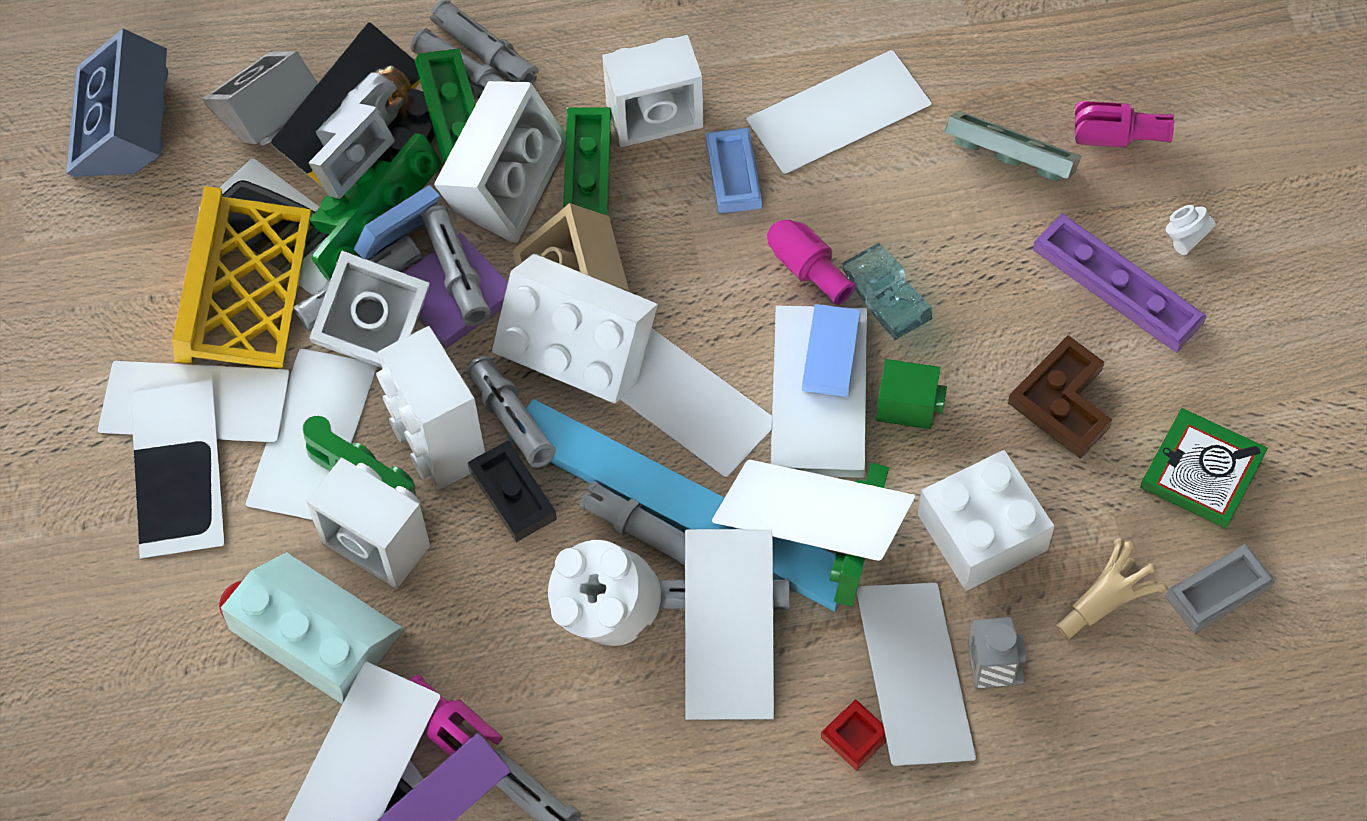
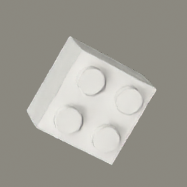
(653, 90)
(367, 308)
(985, 520)
(369, 521)

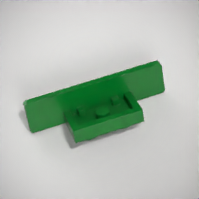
(371, 196)

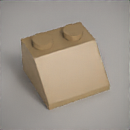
(578, 241)

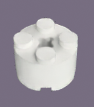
(579, 588)

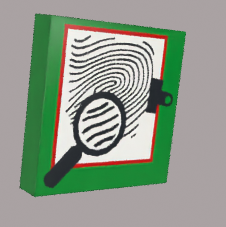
(1203, 468)

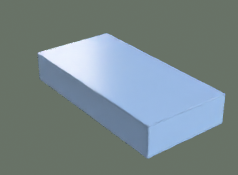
(733, 170)
(395, 223)
(831, 350)

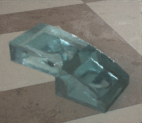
(886, 292)

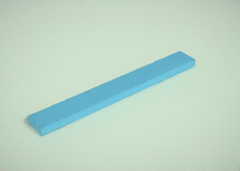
(671, 496)

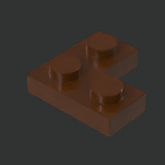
(1053, 400)

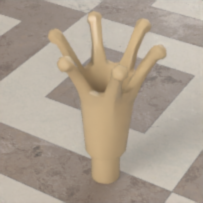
(1109, 591)

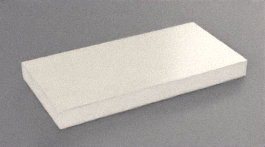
(815, 429)

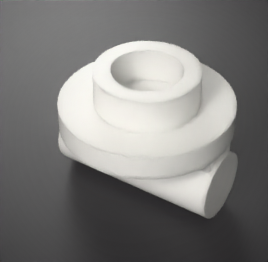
(1189, 227)

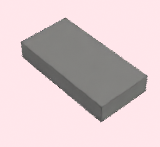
(1220, 588)

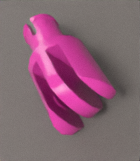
(1119, 124)
(809, 258)
(448, 721)

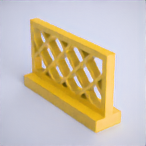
(202, 281)

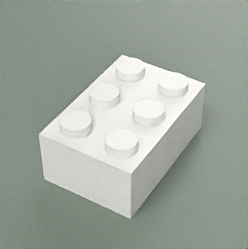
(574, 328)
(430, 407)

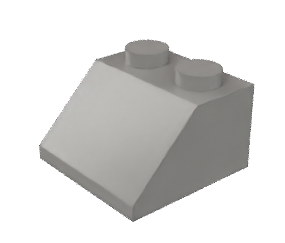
(262, 96)

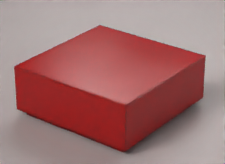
(855, 734)

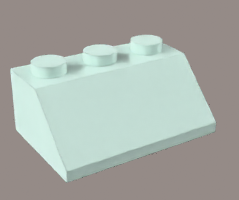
(308, 624)

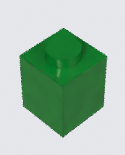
(910, 394)

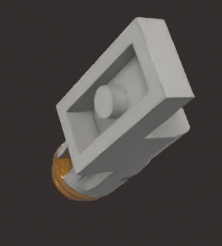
(359, 130)

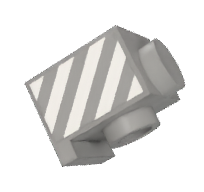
(996, 653)

